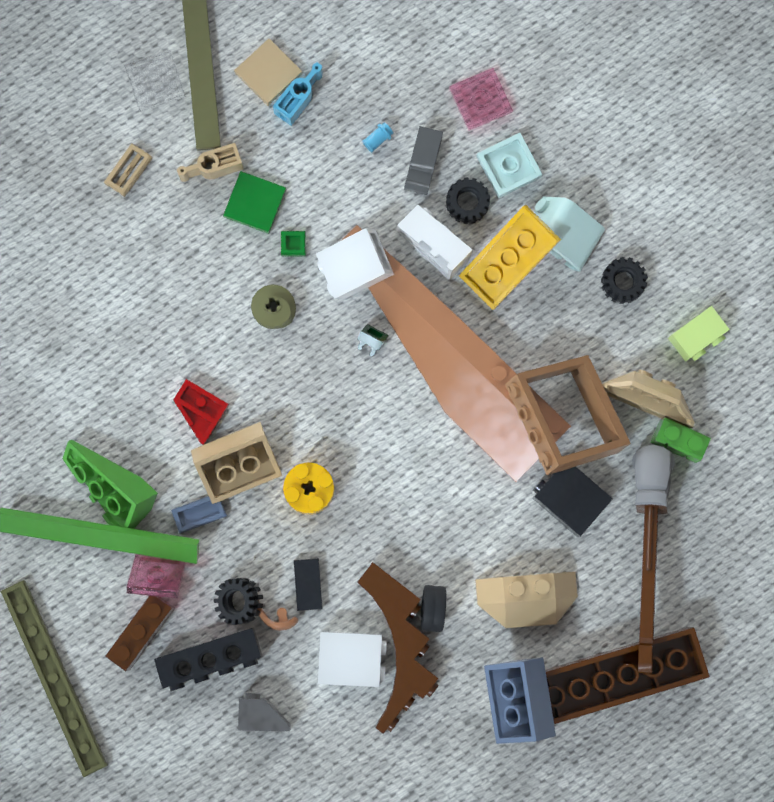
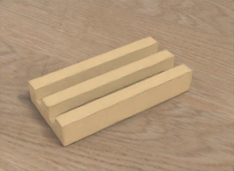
(117, 187)

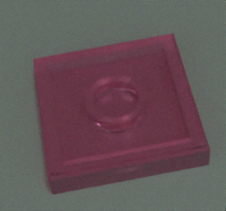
(480, 99)
(155, 576)

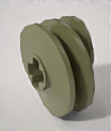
(285, 312)

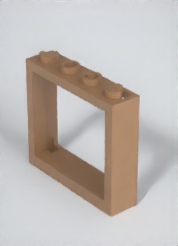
(596, 401)

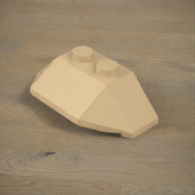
(650, 396)
(527, 598)

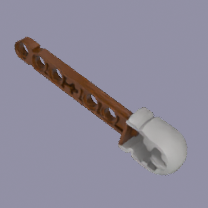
(653, 481)

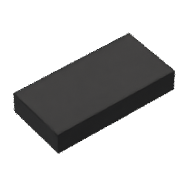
(308, 584)

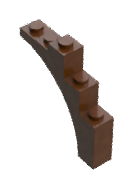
(410, 675)

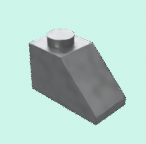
(260, 715)

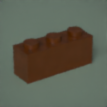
(140, 632)

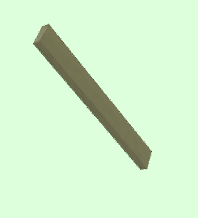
(201, 74)
(54, 678)

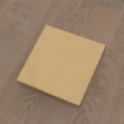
(268, 72)

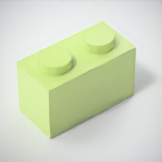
(698, 334)

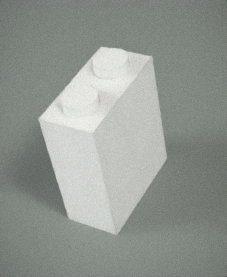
(354, 264)
(351, 659)

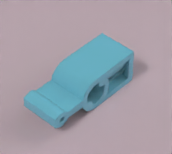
(290, 104)

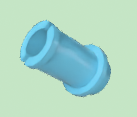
(376, 138)

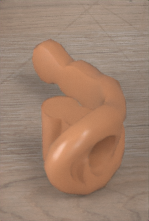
(283, 624)

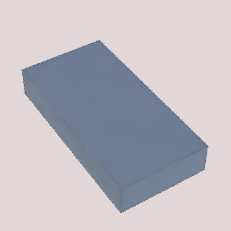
(197, 514)

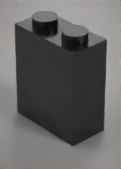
(572, 499)

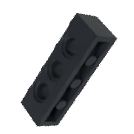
(168, 665)

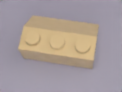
(236, 463)

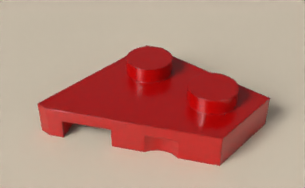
(200, 409)

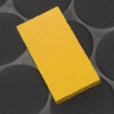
(509, 257)

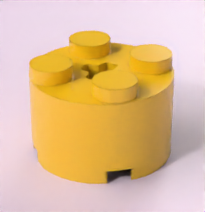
(302, 475)

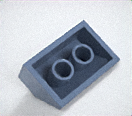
(520, 701)

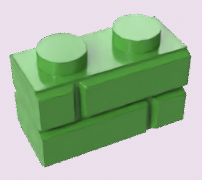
(680, 440)

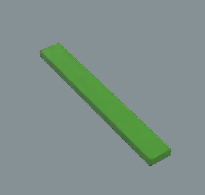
(99, 535)

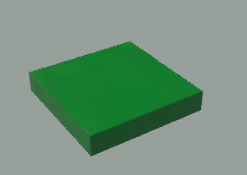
(254, 202)

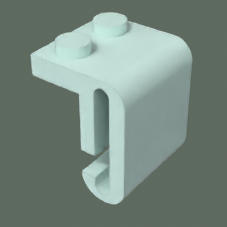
(573, 226)

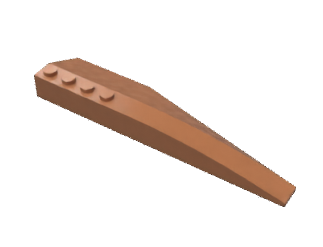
(461, 370)

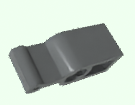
(423, 160)

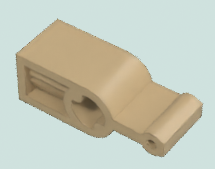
(224, 159)

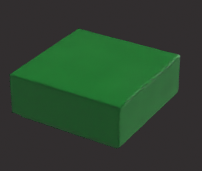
(293, 243)

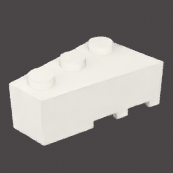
(435, 242)

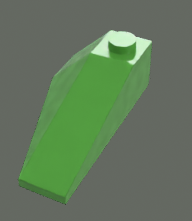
(120, 492)

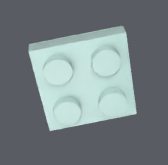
(509, 165)

